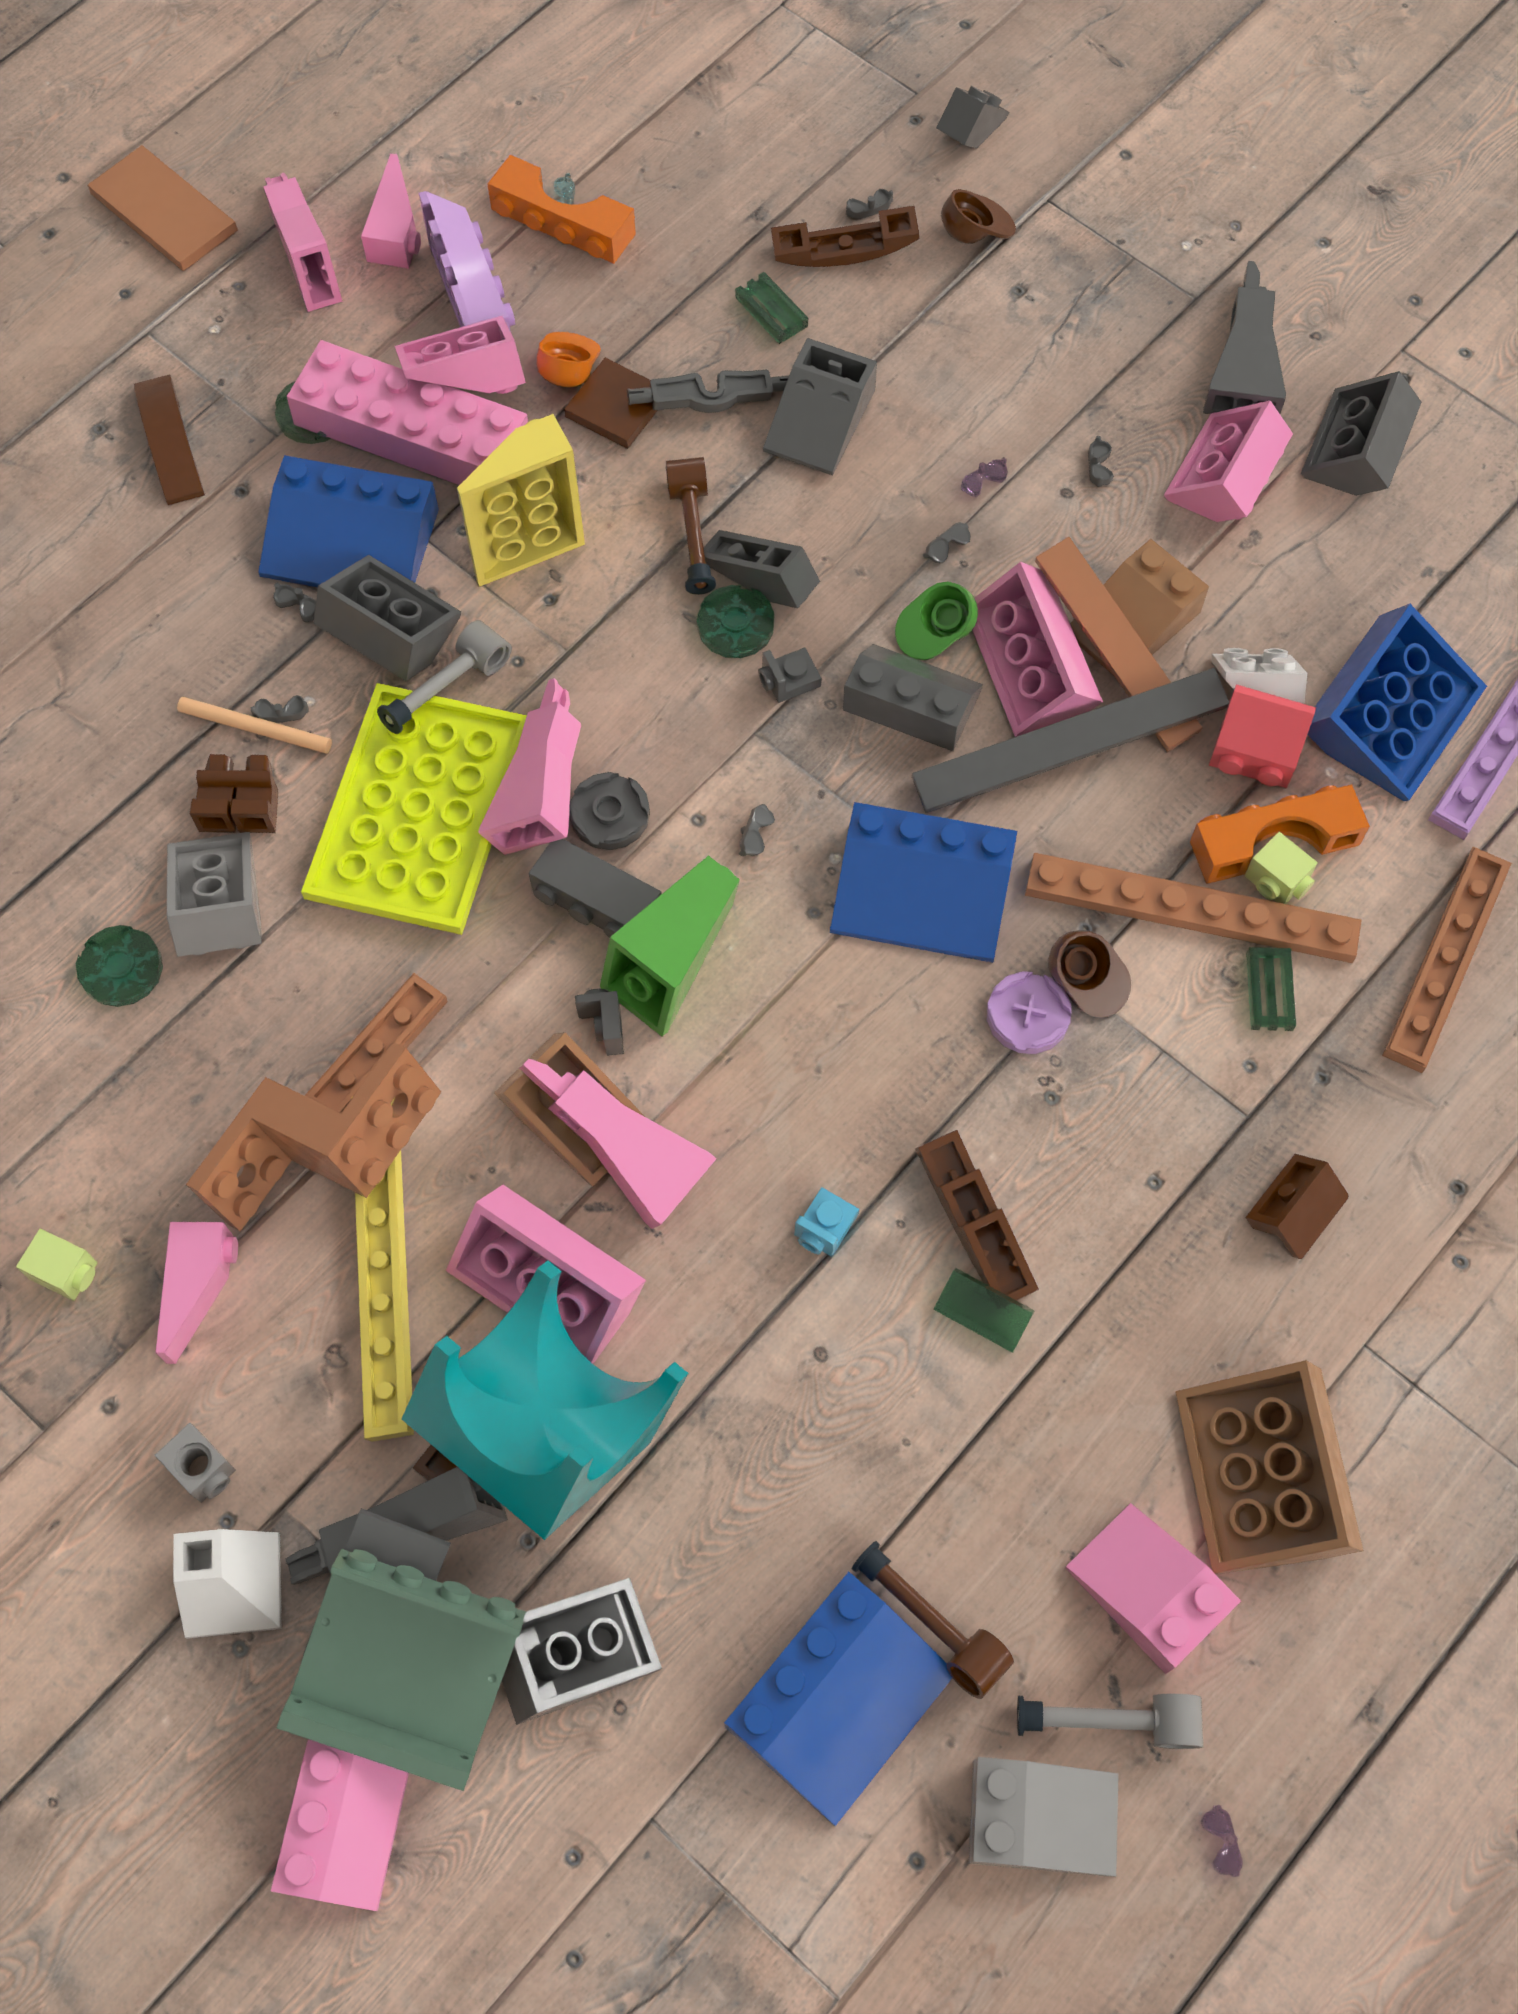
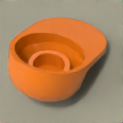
(566, 358)

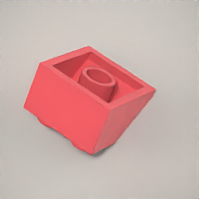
(1261, 736)

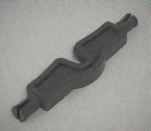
(690, 391)

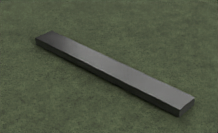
(1070, 740)

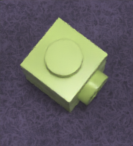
(1281, 870)

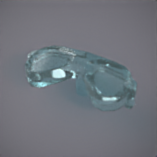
(565, 189)

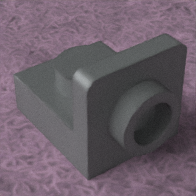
(789, 674)
(606, 1011)

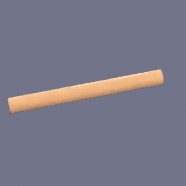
(254, 725)

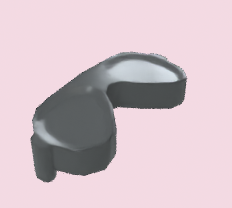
(880, 201)
(1098, 453)
(938, 548)
(288, 596)
(294, 710)
(751, 840)

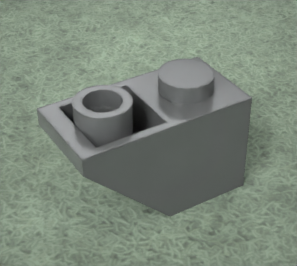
(972, 116)

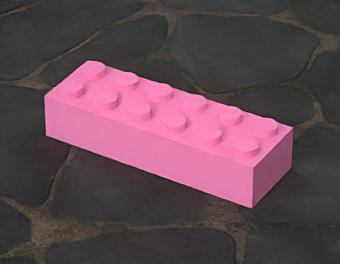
(398, 417)

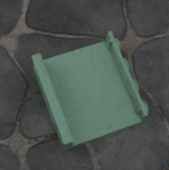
(402, 1668)

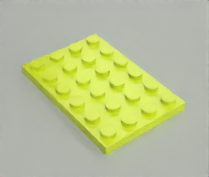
(412, 810)

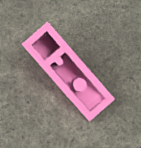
(390, 226)
(193, 1277)

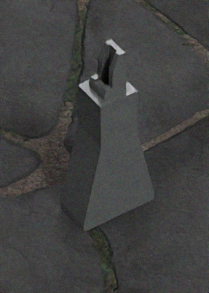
(1250, 361)
(440, 1507)

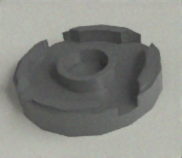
(609, 811)

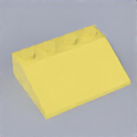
(522, 502)

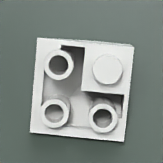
(1268, 672)
(227, 1581)

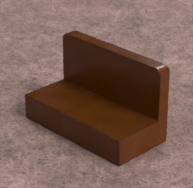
(1299, 1204)

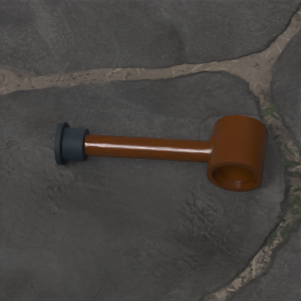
(687, 482)
(977, 1660)

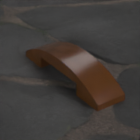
(846, 244)
(168, 439)

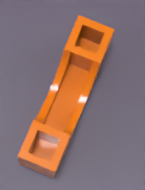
(597, 227)
(1326, 820)

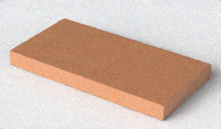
(162, 207)

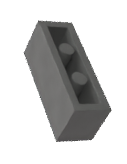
(589, 887)

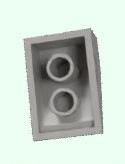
(212, 894)
(1043, 1817)

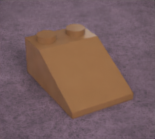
(1154, 596)
(531, 1104)

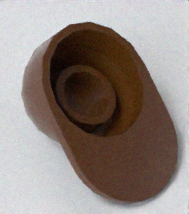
(973, 217)
(1090, 972)

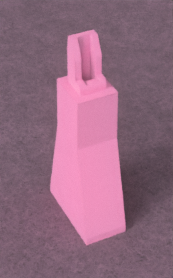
(302, 243)
(535, 790)
(640, 1155)

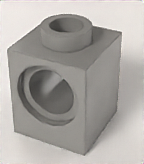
(181, 1452)

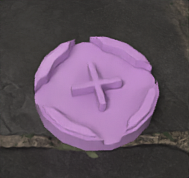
(1028, 1012)

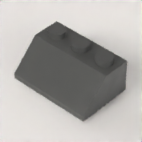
(1363, 435)
(385, 616)
(910, 696)

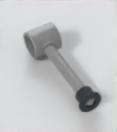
(478, 648)
(1173, 1719)

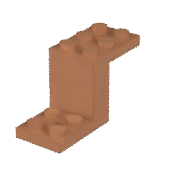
(287, 1127)

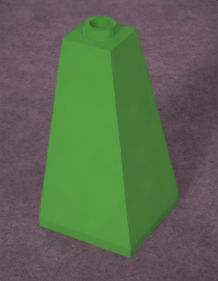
(666, 943)

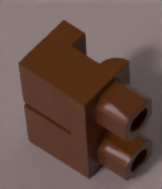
(235, 796)

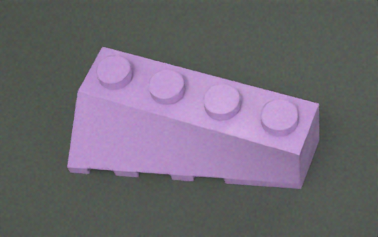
(463, 262)

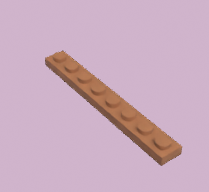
(1194, 907)

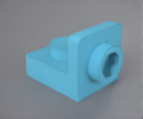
(825, 1223)

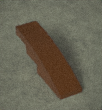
(975, 1216)

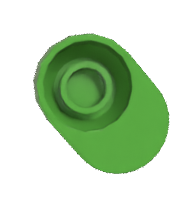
(936, 620)

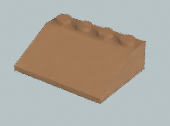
(1268, 1469)

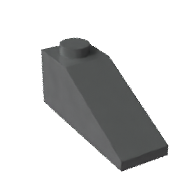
(769, 566)

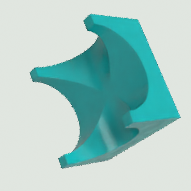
(534, 1412)

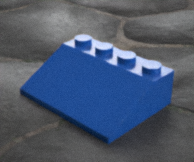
(338, 514)
(1396, 703)
(923, 882)
(840, 1698)

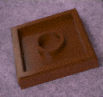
(604, 406)

